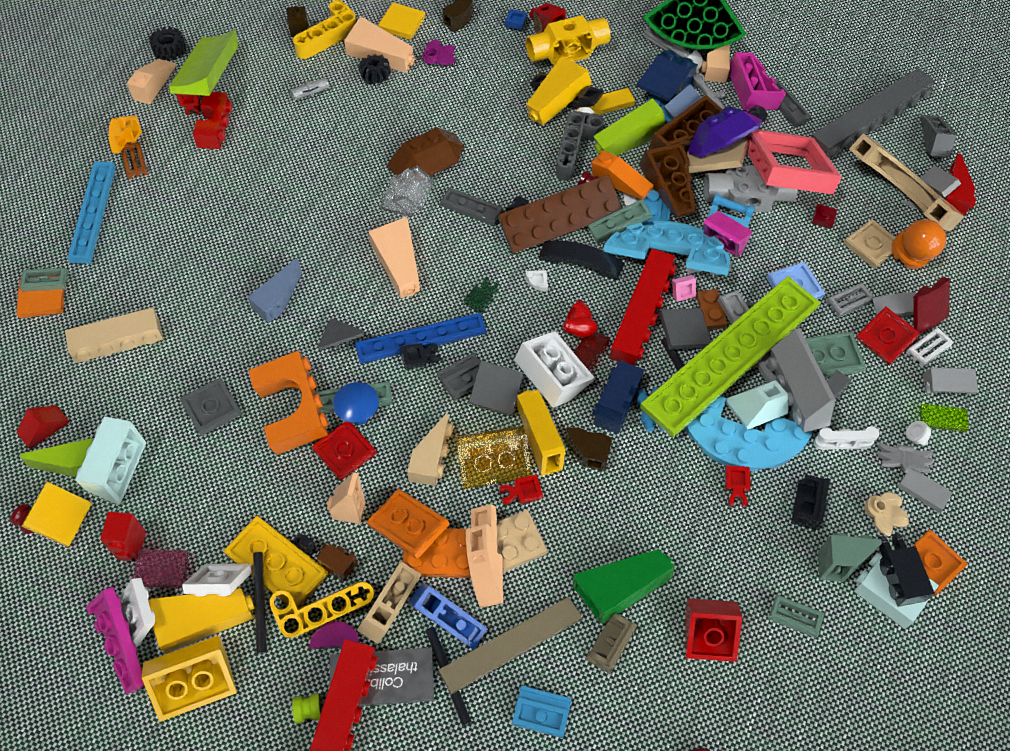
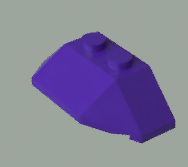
(722, 131)

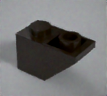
(589, 447)

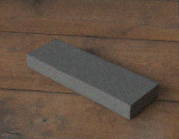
(792, 108)
(471, 206)

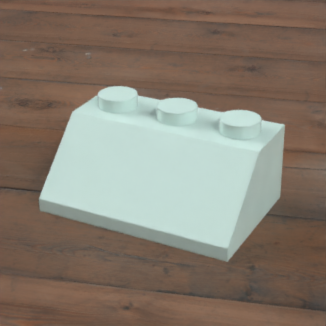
(111, 459)

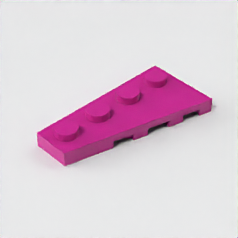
(117, 638)

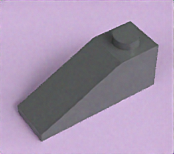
(937, 136)

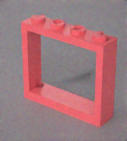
(821, 179)

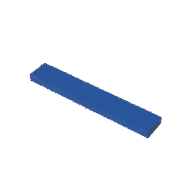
(436, 333)

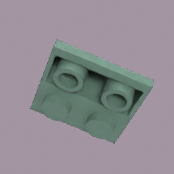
(844, 555)

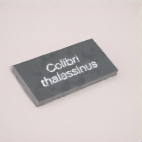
(398, 677)

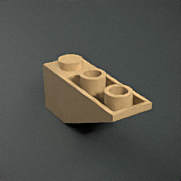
(427, 456)

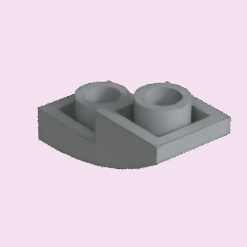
(898, 303)

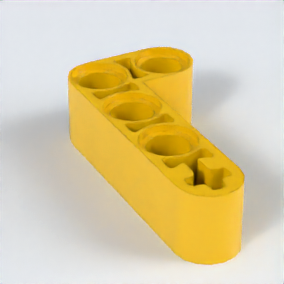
(326, 32)
(324, 604)

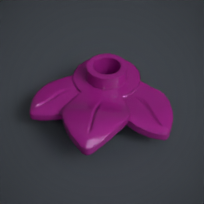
(438, 54)

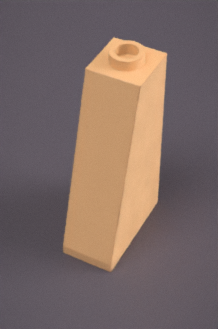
(370, 39)
(396, 253)

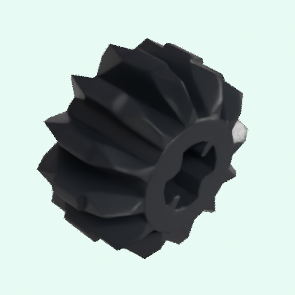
(374, 69)

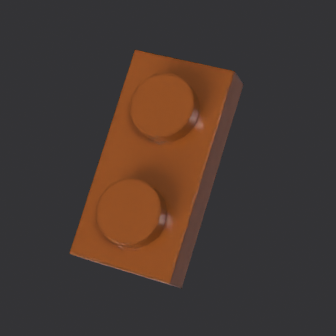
(711, 309)

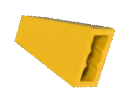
(557, 90)
(541, 432)
(192, 618)

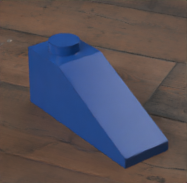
(447, 615)

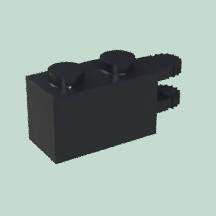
(904, 572)

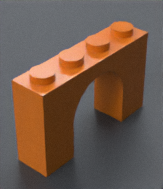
(307, 421)

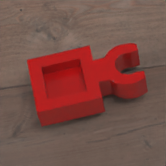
(191, 102)
(738, 481)
(525, 489)

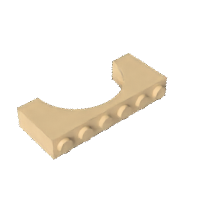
(884, 162)

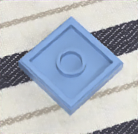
(801, 275)

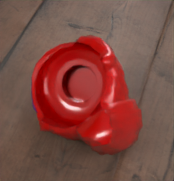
(579, 320)

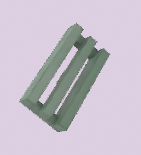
(43, 282)
(813, 632)

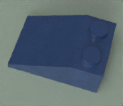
(668, 75)

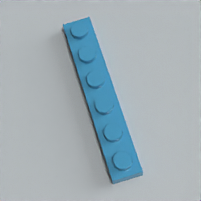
(92, 213)

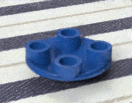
(356, 402)

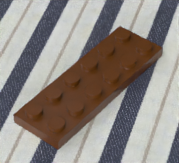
(559, 214)

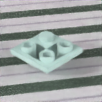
(759, 404)

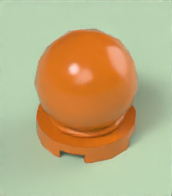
(919, 243)

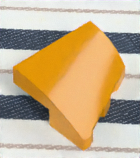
(122, 131)

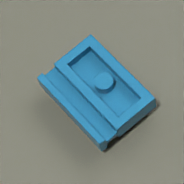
(657, 207)
(541, 711)

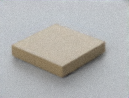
(871, 243)

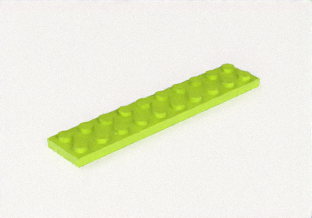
(729, 356)

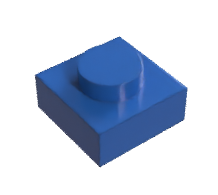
(516, 19)

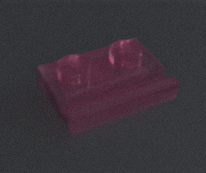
(162, 568)

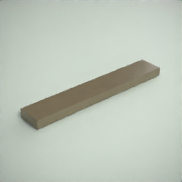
(509, 645)

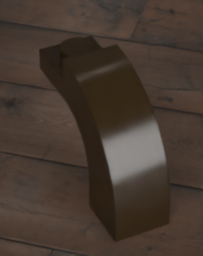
(457, 14)

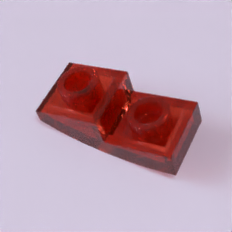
(590, 348)

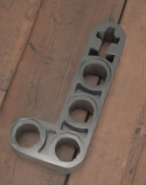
(578, 127)

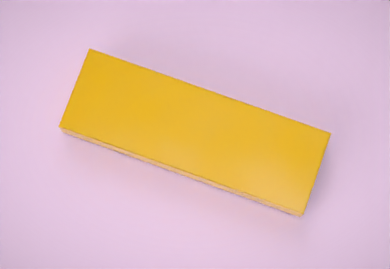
(613, 101)

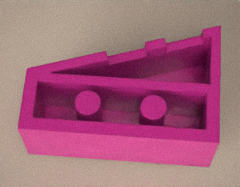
(753, 84)

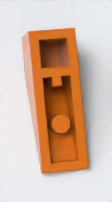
(621, 174)

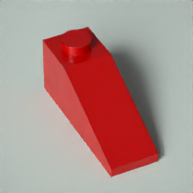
(963, 196)

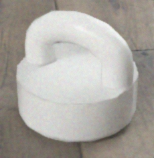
(918, 433)

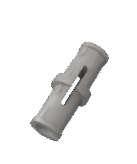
(309, 89)

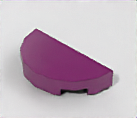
(332, 635)

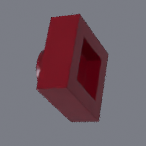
(824, 216)

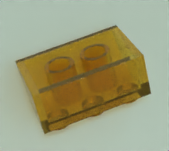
(493, 457)

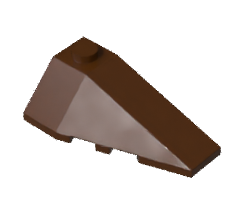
(669, 173)

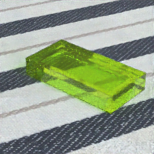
(944, 417)

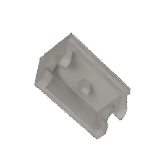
(950, 380)

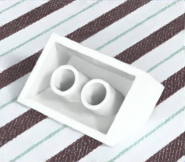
(553, 368)

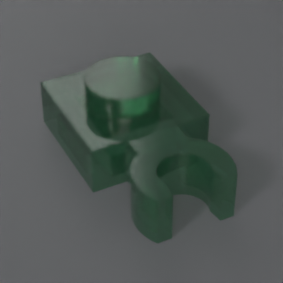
(481, 297)

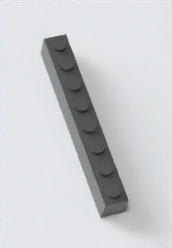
(873, 112)

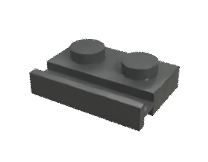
(459, 376)

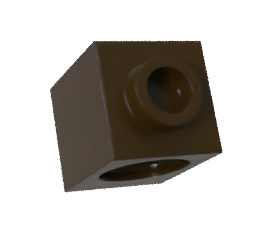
(297, 20)

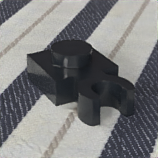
(416, 356)

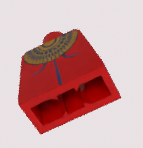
(546, 14)

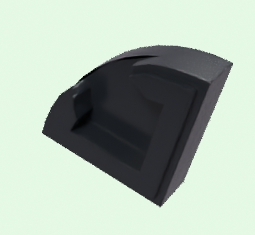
(304, 543)

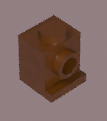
(337, 561)

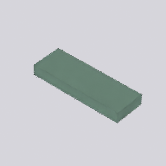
(619, 220)

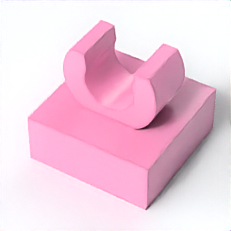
(684, 288)

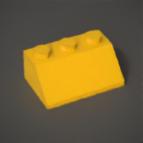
(188, 678)

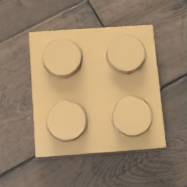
(518, 541)

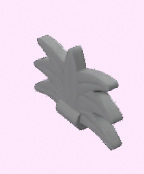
(905, 457)

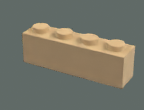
(113, 335)

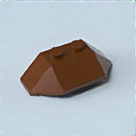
(430, 151)

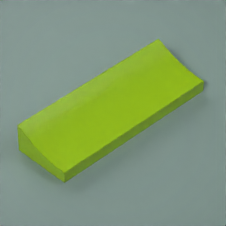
(205, 65)

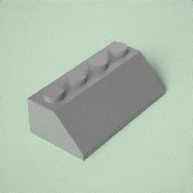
(803, 381)

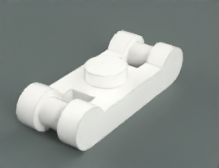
(846, 438)

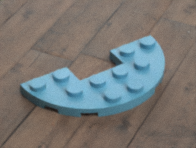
(704, 251)
(736, 446)

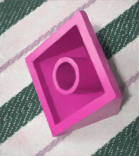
(728, 231)

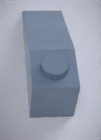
(274, 295)

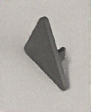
(337, 333)

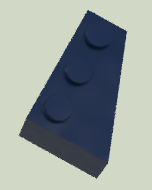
(617, 396)

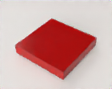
(887, 335)
(344, 450)

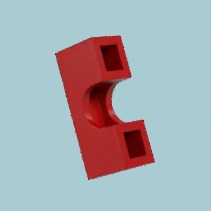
(211, 132)

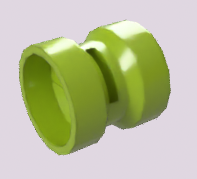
(306, 708)

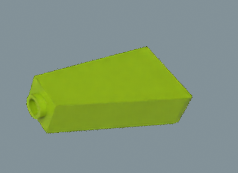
(631, 130)

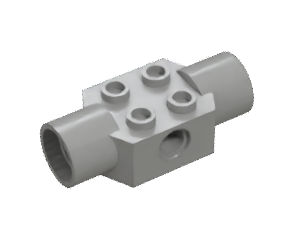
(745, 187)

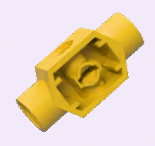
(568, 38)

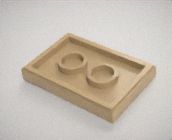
(725, 158)

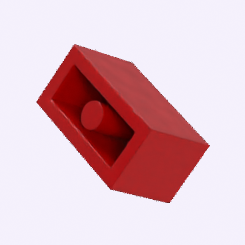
(123, 535)

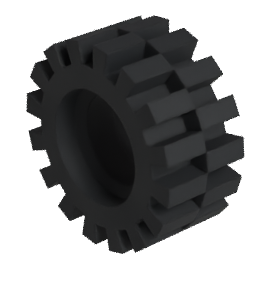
(172, 50)

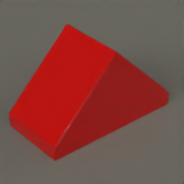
(40, 424)

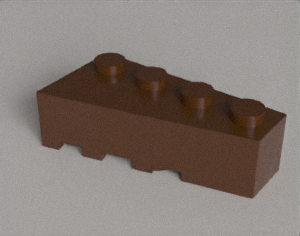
(685, 125)

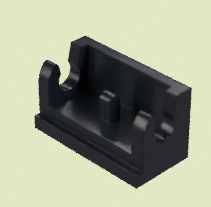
(810, 502)

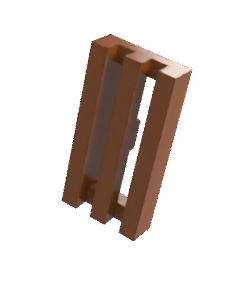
(137, 171)

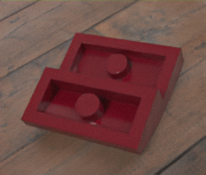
(931, 305)

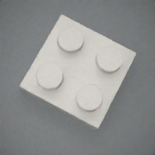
(217, 579)
(137, 610)

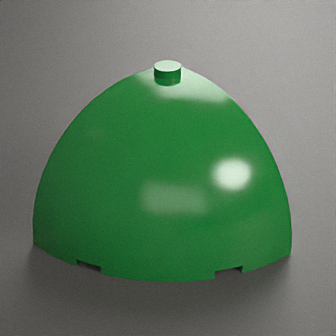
(696, 23)

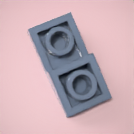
(682, 102)

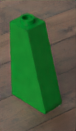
(622, 583)

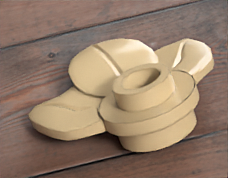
(886, 512)

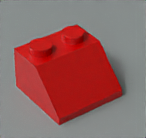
(712, 629)

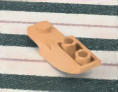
(482, 555)

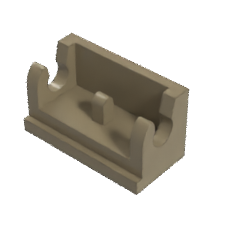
(611, 643)

